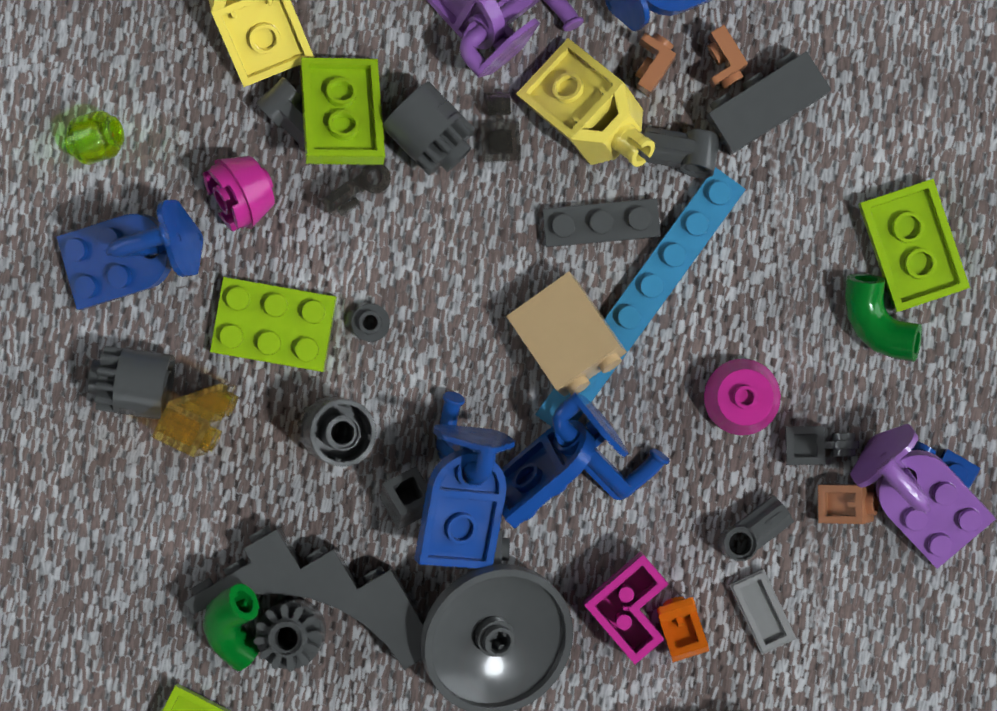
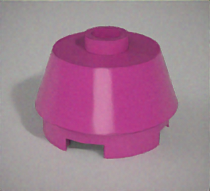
(240, 190)
(742, 397)

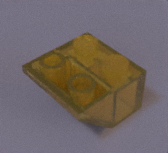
(193, 419)

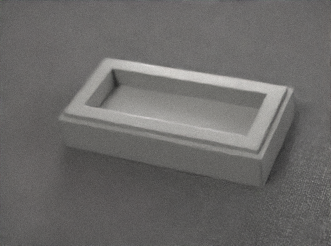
(762, 611)

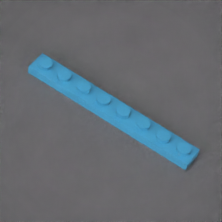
(660, 274)

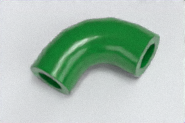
(872, 322)
(225, 627)

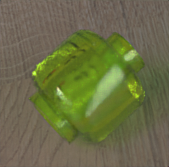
(94, 137)

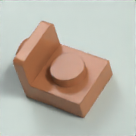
(724, 50)
(653, 70)
(846, 504)

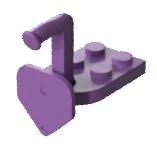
(486, 25)
(927, 506)

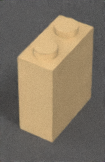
(567, 335)

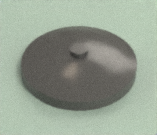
(496, 638)

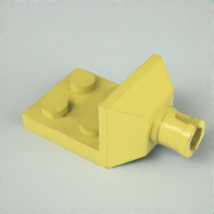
(261, 36)
(588, 106)

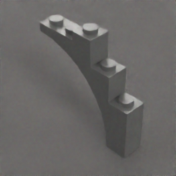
(276, 569)

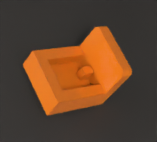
(682, 628)

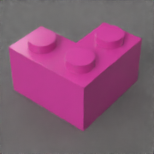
(618, 606)

